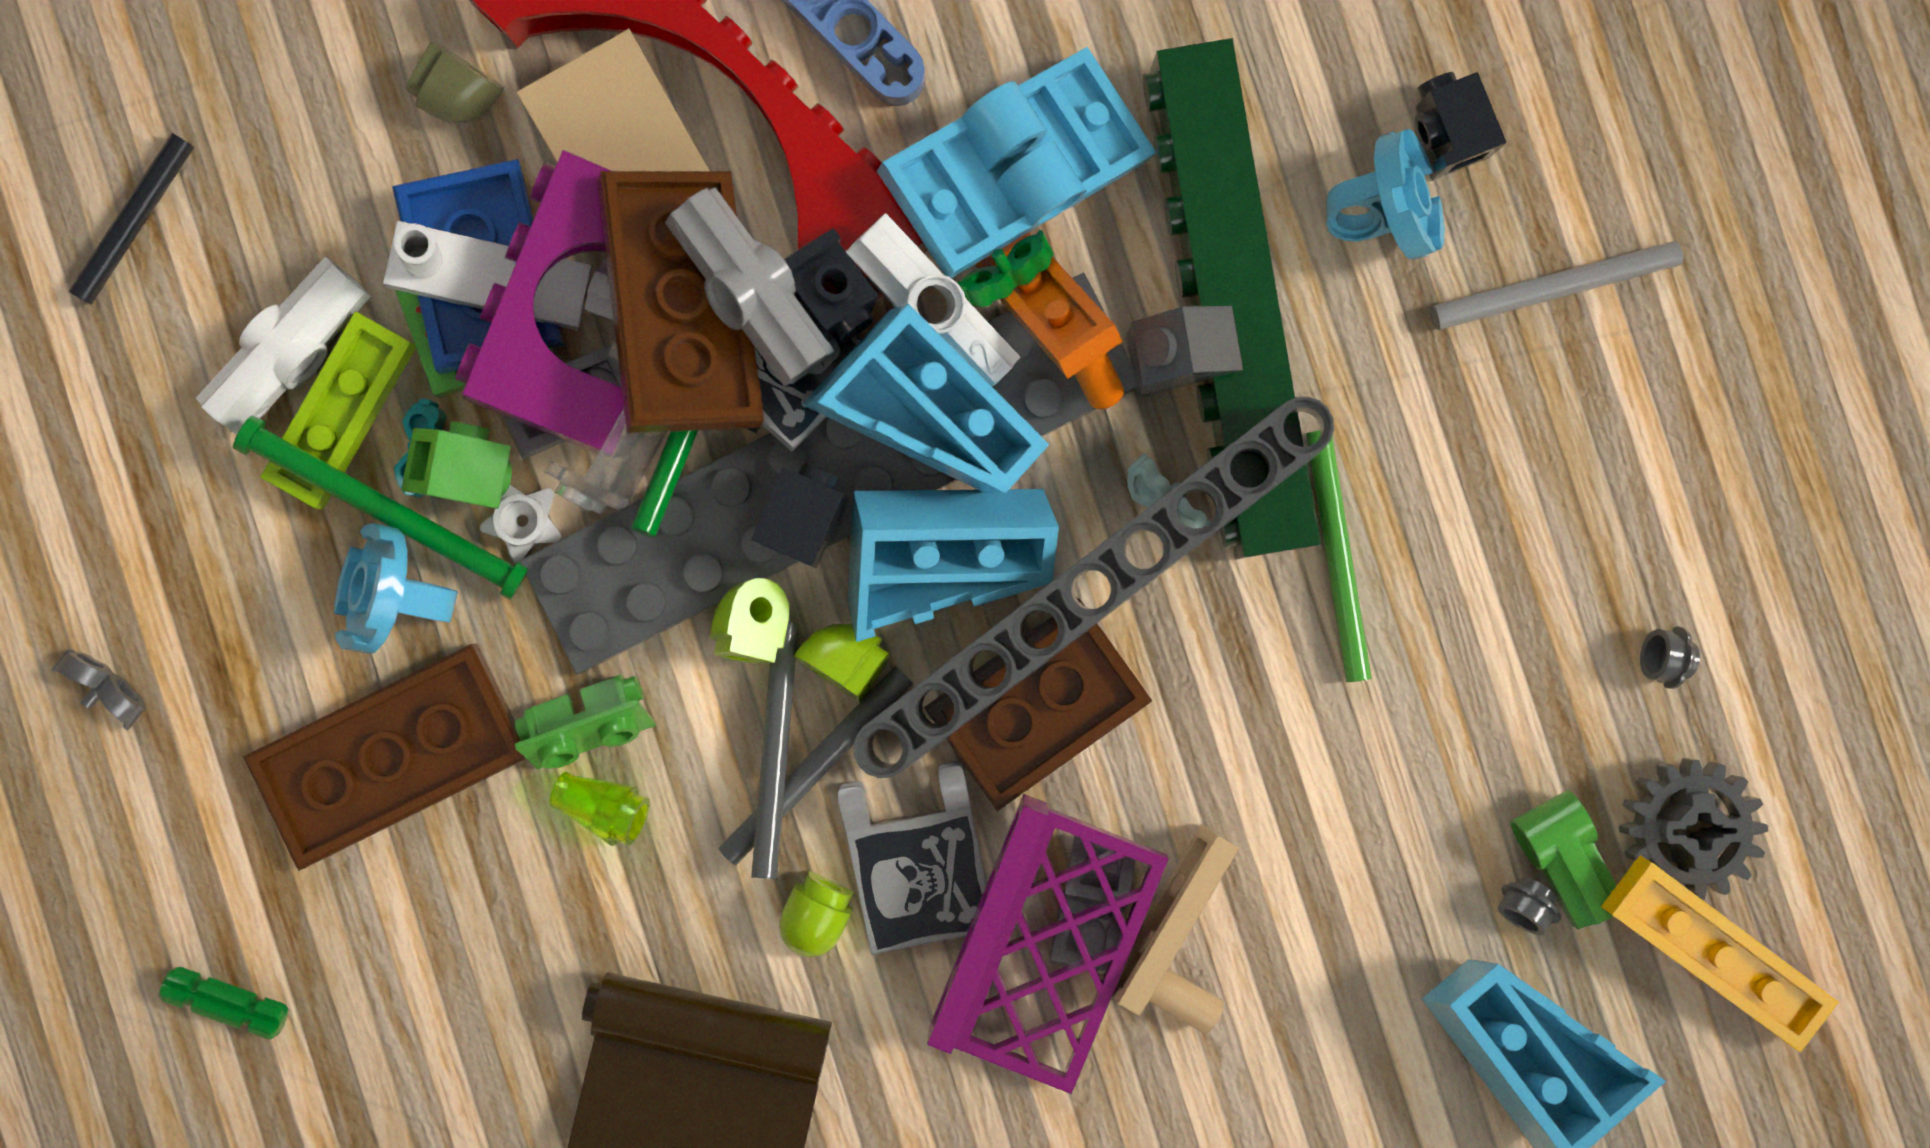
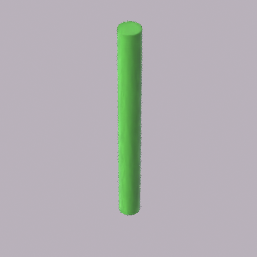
(1340, 562)

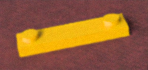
(1719, 953)

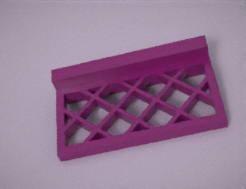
(994, 924)

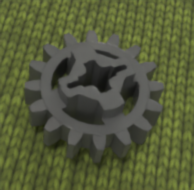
(1687, 805)

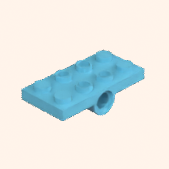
(1015, 161)

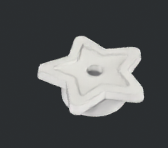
(539, 527)

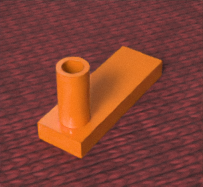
(1068, 329)

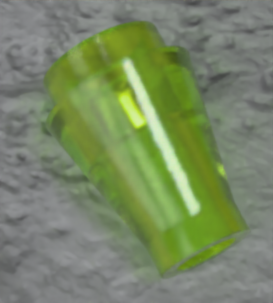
(603, 807)

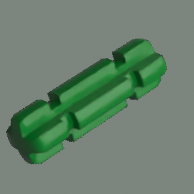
(223, 1002)

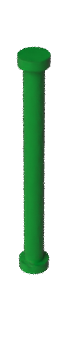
(379, 506)

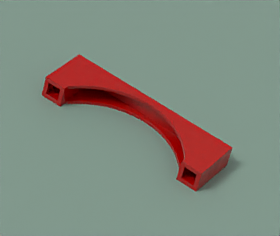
(829, 178)

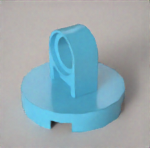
(1396, 199)
(376, 590)

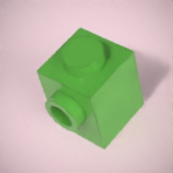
(458, 465)

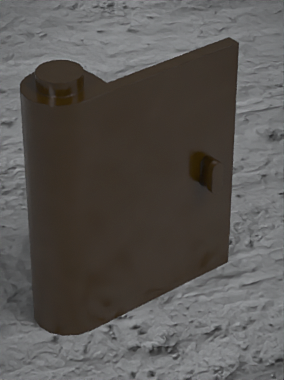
(695, 1070)

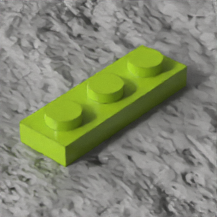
(343, 402)

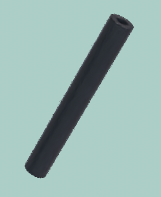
(131, 219)

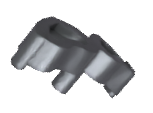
(105, 685)

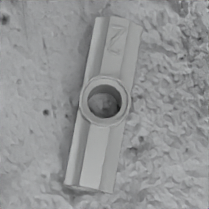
(749, 286)

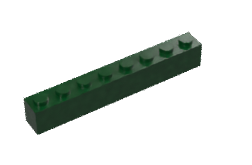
(1229, 264)

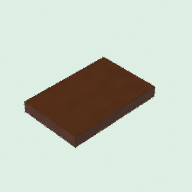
(1046, 715)

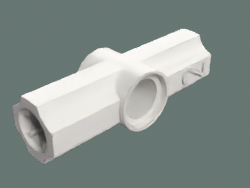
(903, 271)
(283, 346)

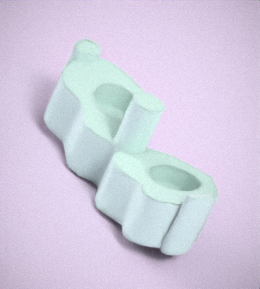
(1148, 486)

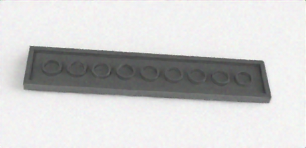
(620, 588)

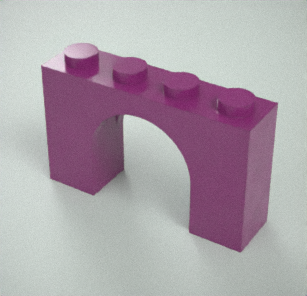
(514, 366)

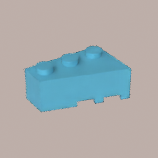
(928, 404)
(943, 549)
(1536, 1060)

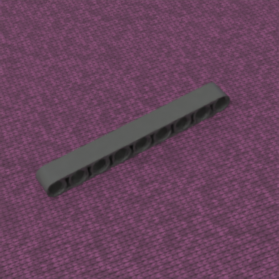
(1059, 599)

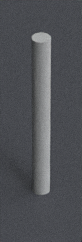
(1557, 285)

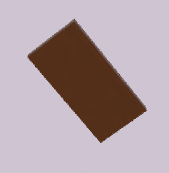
(672, 349)
(386, 756)

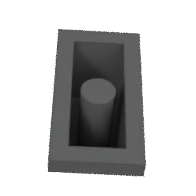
(1183, 347)

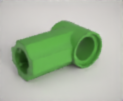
(1561, 843)

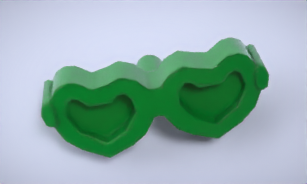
(1017, 268)

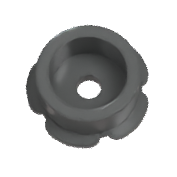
(1669, 656)
(1529, 905)

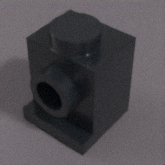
(1457, 122)
(834, 314)

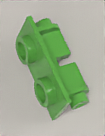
(557, 735)

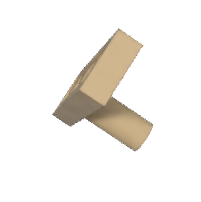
(1165, 930)

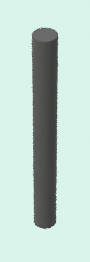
(822, 758)
(774, 759)

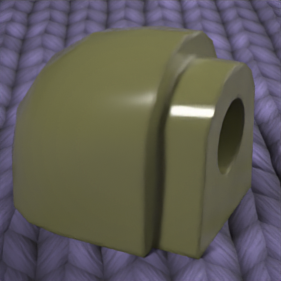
(451, 86)

